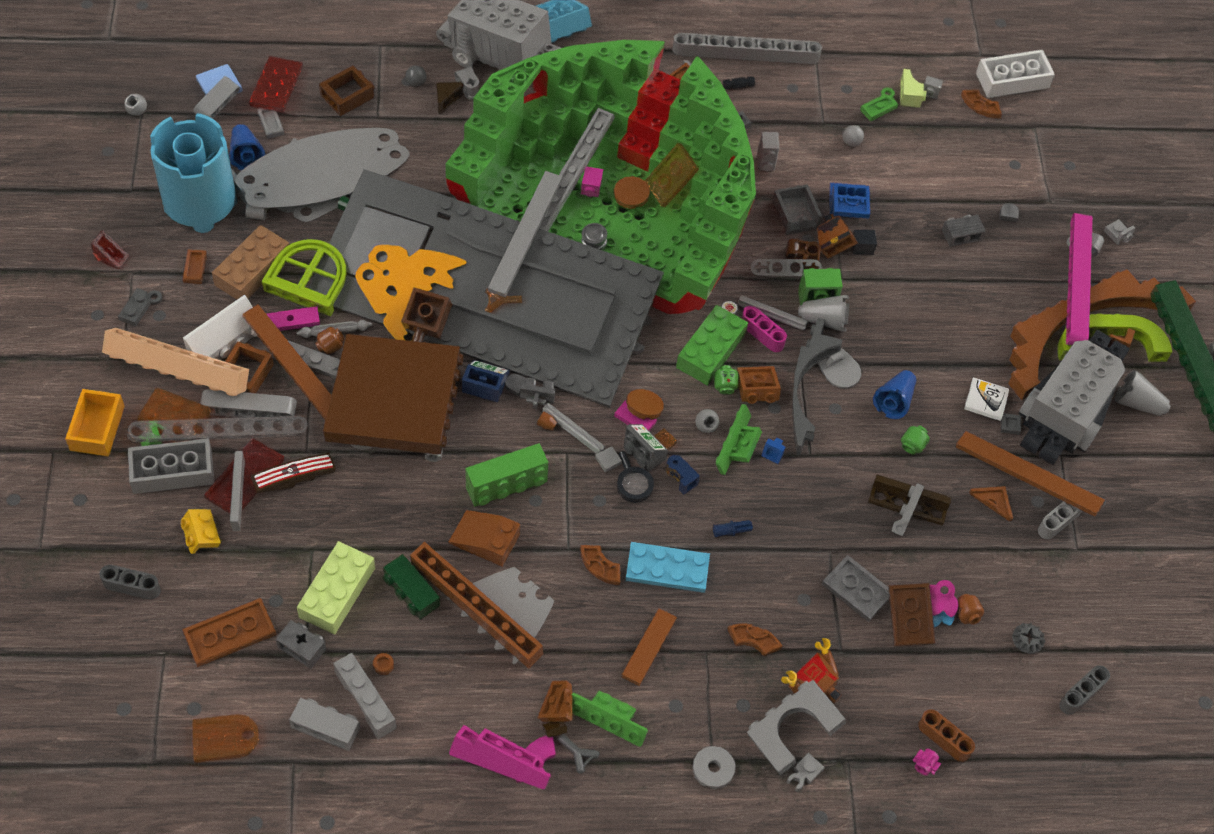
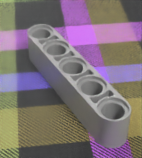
(248, 404)

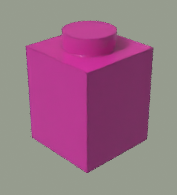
(591, 182)

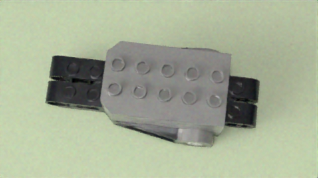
(1073, 398)

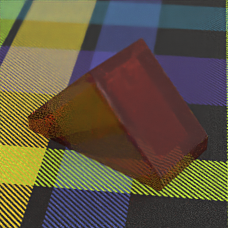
(108, 251)

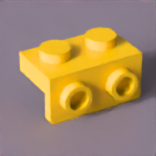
(200, 529)

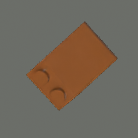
(486, 536)

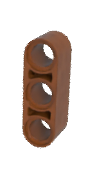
(951, 744)

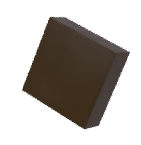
(554, 729)

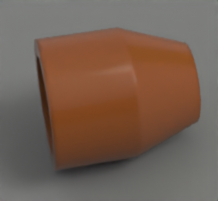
(547, 421)

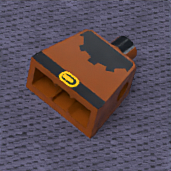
(834, 236)

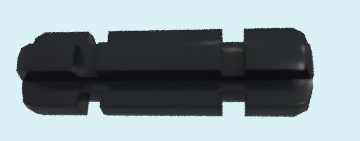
(738, 82)

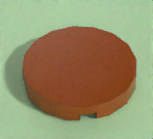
(631, 192)
(644, 404)

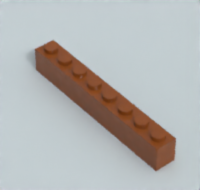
(476, 605)

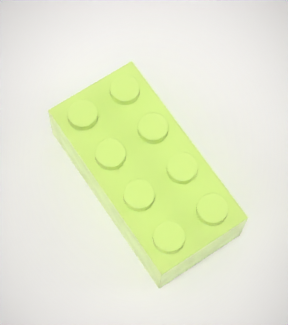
(336, 587)

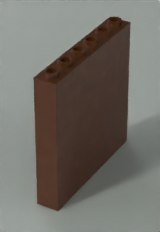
(393, 394)

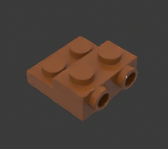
(758, 384)

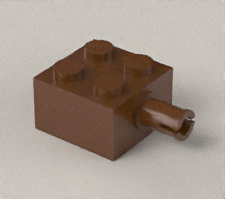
(426, 314)

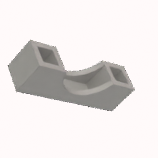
(358, 684)

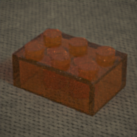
(169, 406)

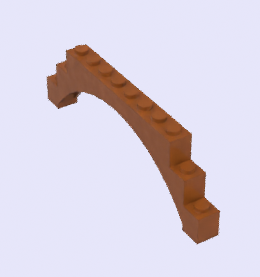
(1034, 333)

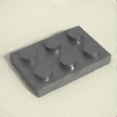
(857, 588)

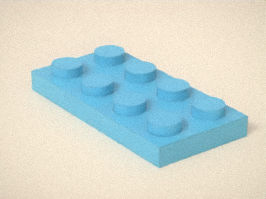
(667, 567)

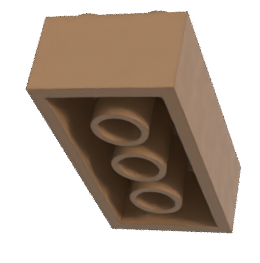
(248, 263)

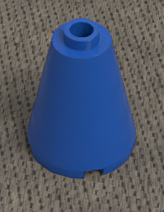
(244, 147)
(895, 395)

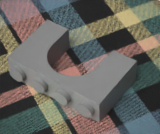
(809, 700)

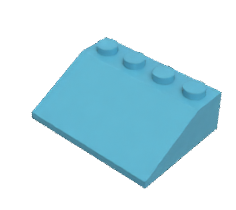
(566, 17)

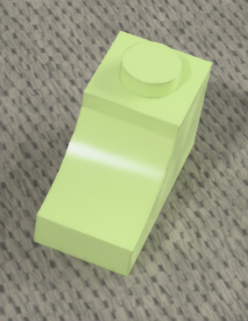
(911, 91)

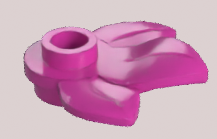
(943, 602)

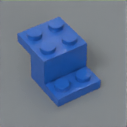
(849, 200)

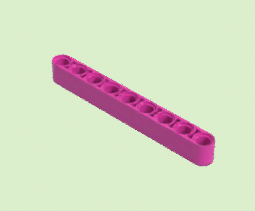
(1079, 279)

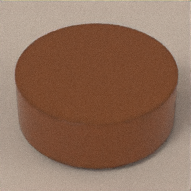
(383, 664)

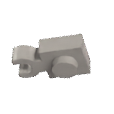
(806, 770)

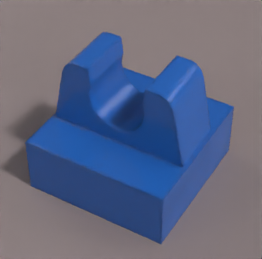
(773, 450)

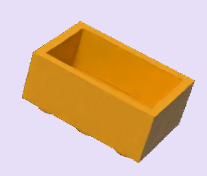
(95, 422)

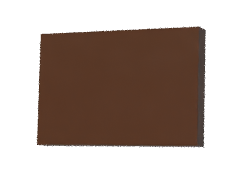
(911, 614)

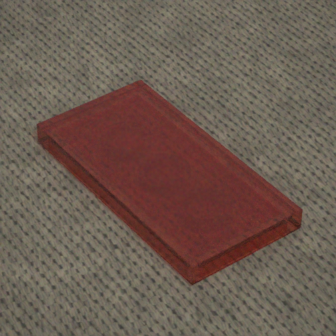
(276, 84)
(257, 458)

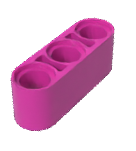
(758, 322)

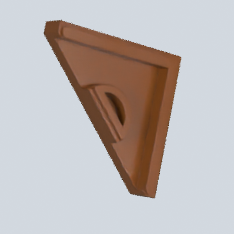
(994, 498)

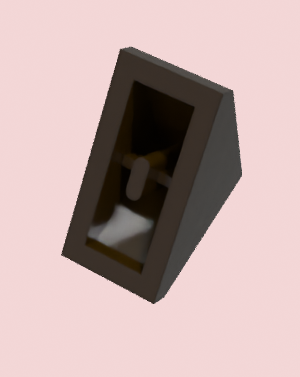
(448, 94)

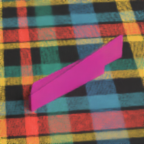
(499, 756)

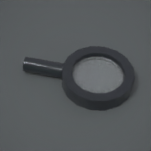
(634, 483)

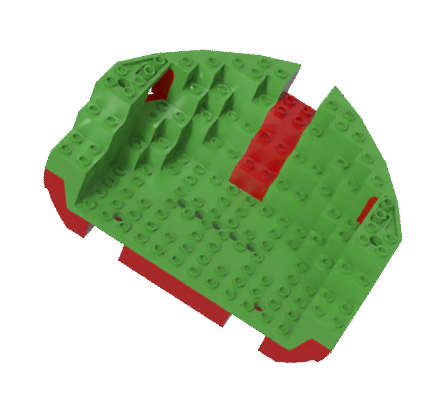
(520, 137)

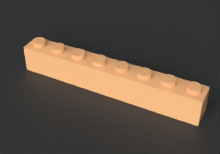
(175, 361)

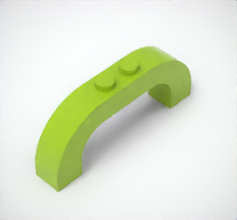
(1146, 332)

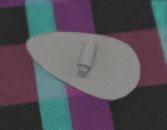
(841, 370)

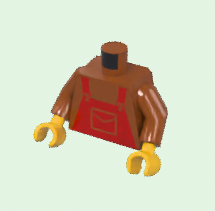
(820, 669)

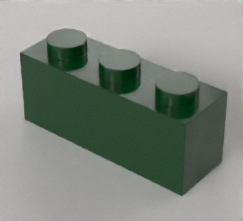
(411, 587)

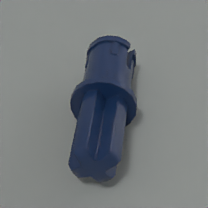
(732, 528)

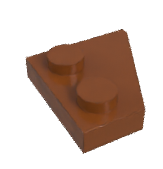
(557, 703)

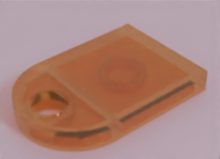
(222, 737)

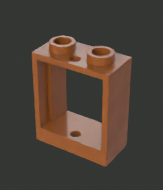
(259, 355)

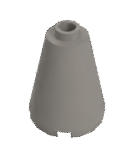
(832, 309)
(1142, 395)

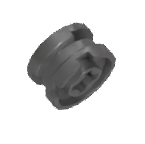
(594, 236)

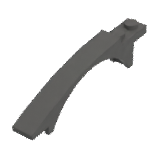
(816, 350)

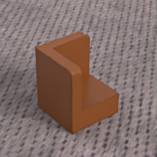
(1126, 340)

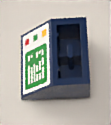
(484, 380)

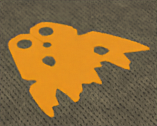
(404, 275)

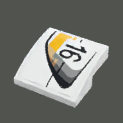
(986, 399)

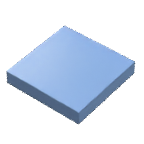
(210, 78)

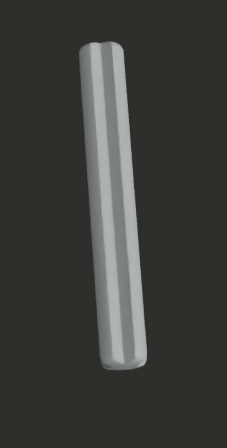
(774, 313)
(574, 429)

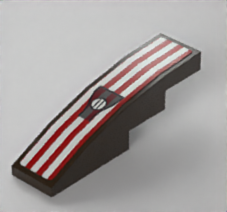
(292, 472)

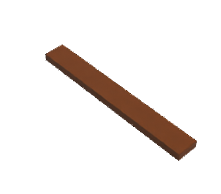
(288, 358)
(1030, 473)

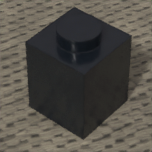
(866, 242)

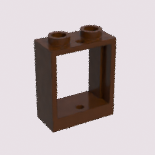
(345, 105)

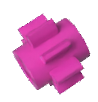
(926, 762)

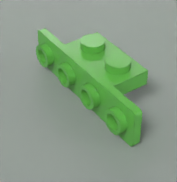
(739, 442)
(610, 715)

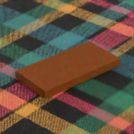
(229, 632)

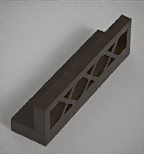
(895, 489)

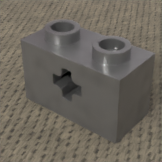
(306, 653)

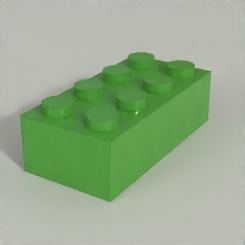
(711, 344)
(506, 475)

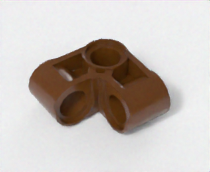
(803, 250)

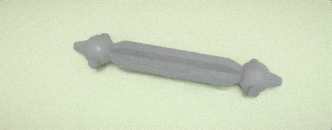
(344, 327)

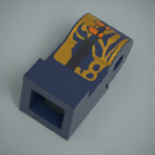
(683, 473)

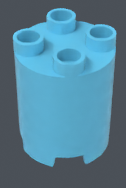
(193, 171)

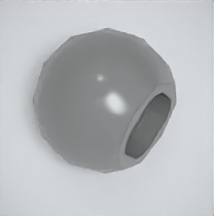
(135, 104)
(853, 135)
(707, 421)

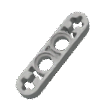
(786, 264)

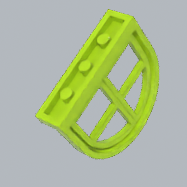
(298, 293)

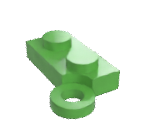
(880, 105)

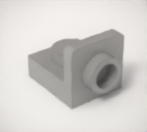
(932, 87)
(1119, 232)

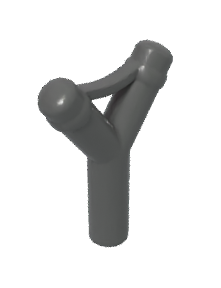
(578, 753)

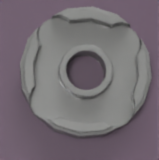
(722, 759)

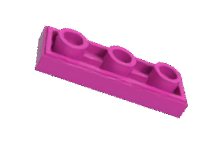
(295, 318)

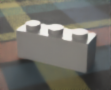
(325, 723)

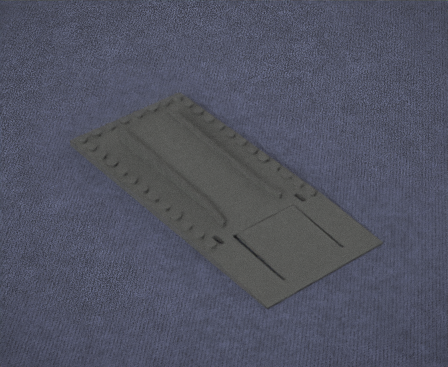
(577, 301)

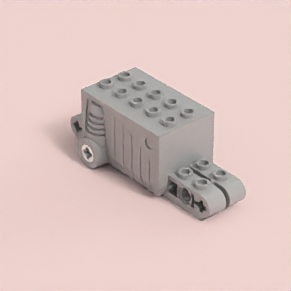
(496, 32)

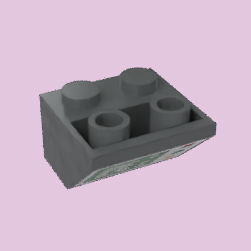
(644, 447)

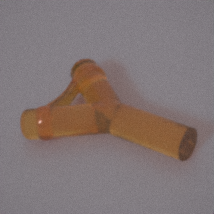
(500, 300)

